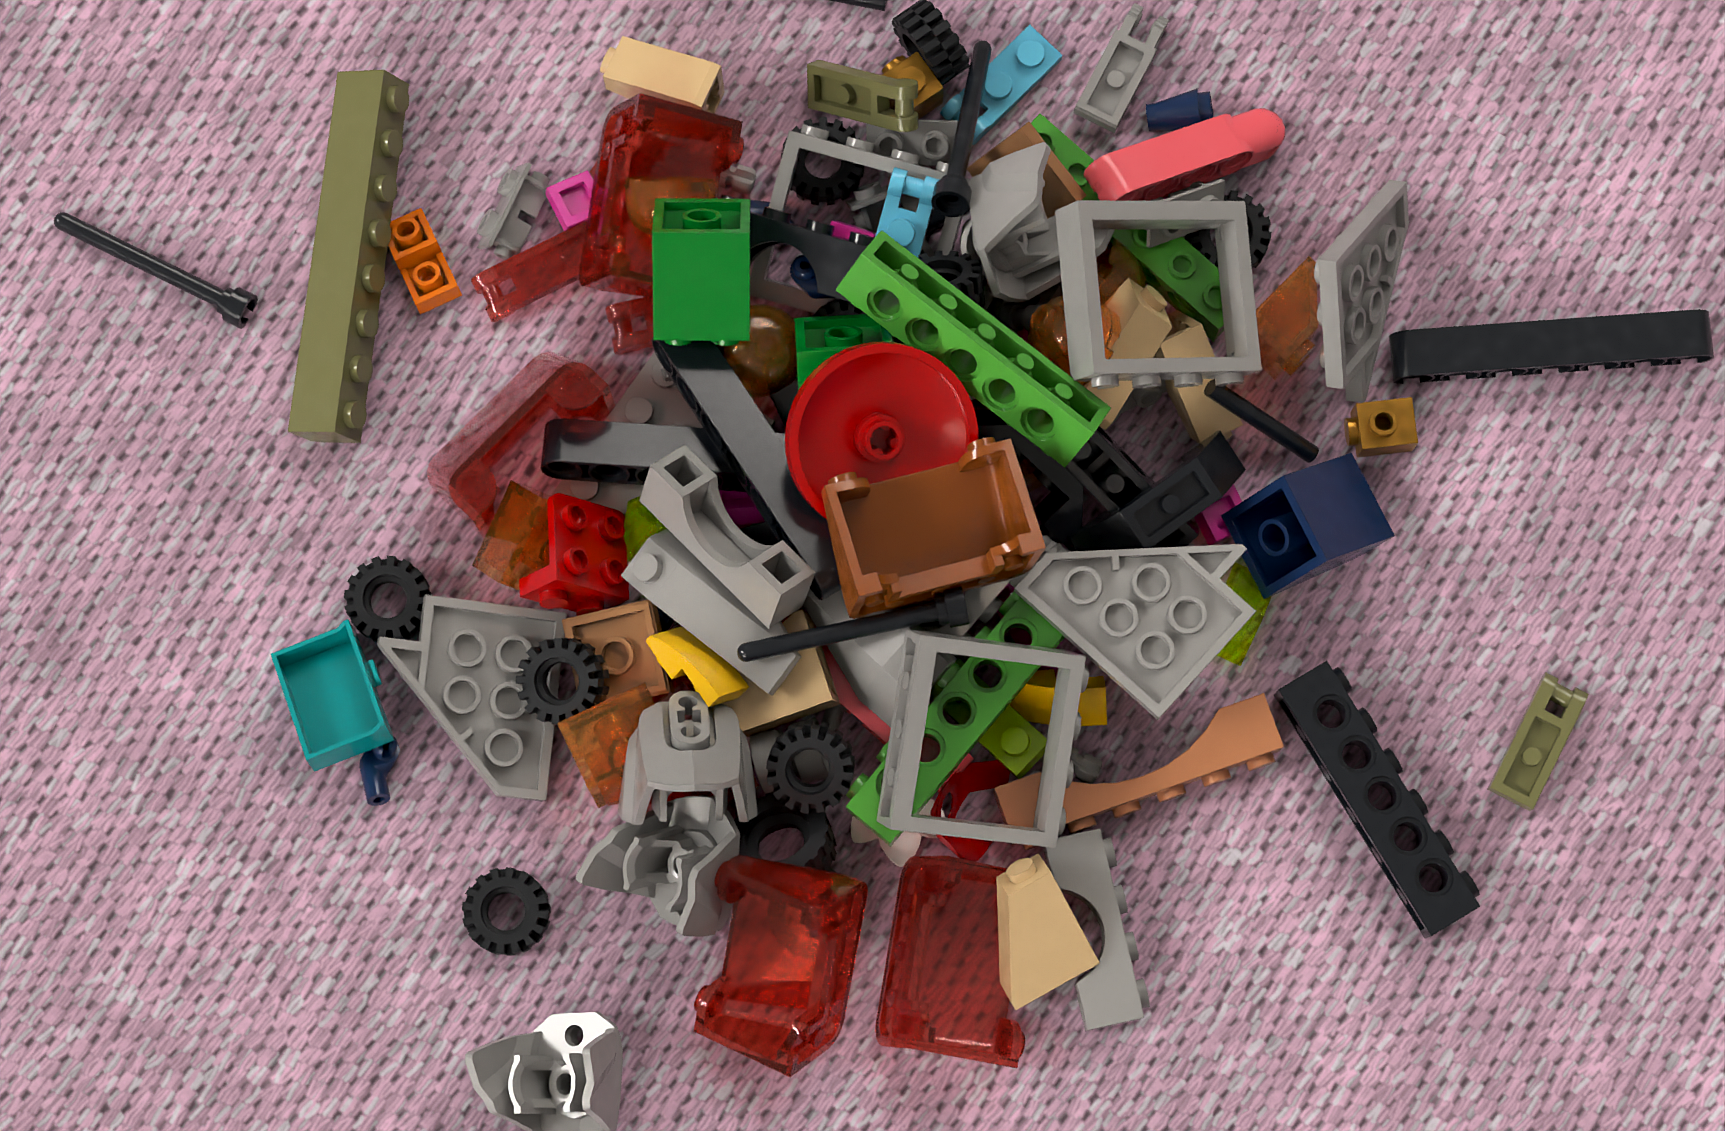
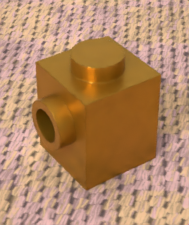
(929, 88)
(1382, 427)

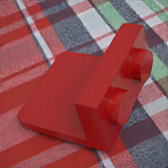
(584, 558)

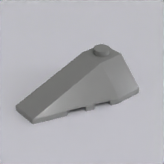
(705, 607)
(869, 661)

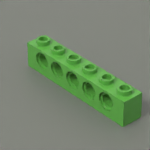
(1172, 268)
(977, 347)
(959, 740)

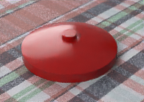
(876, 415)

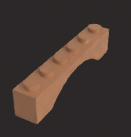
(1234, 737)

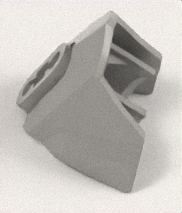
(1012, 229)
(686, 757)
(670, 863)
(550, 1078)

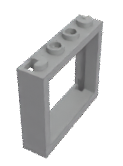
(854, 151)
(1082, 296)
(909, 728)

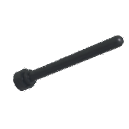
(952, 192)
(229, 302)
(946, 609)

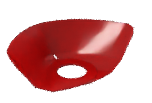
(974, 778)

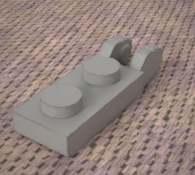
(1119, 72)

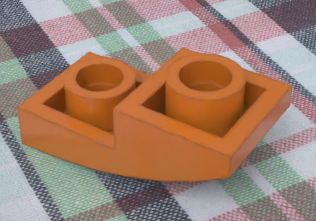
(422, 262)

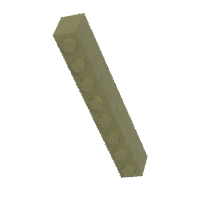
(349, 257)

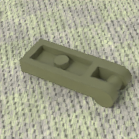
(862, 96)
(1537, 743)

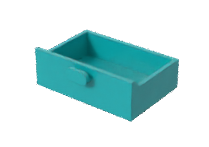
(332, 696)

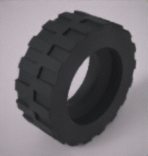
(773, 816)

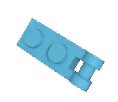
(1009, 79)
(903, 224)

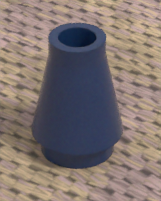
(1179, 111)

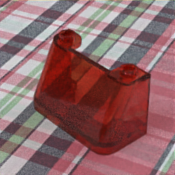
(646, 140)
(547, 383)
(783, 961)
(943, 966)

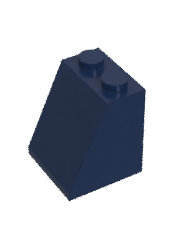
(1307, 524)

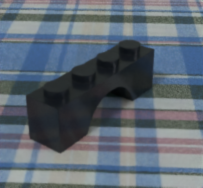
(828, 254)

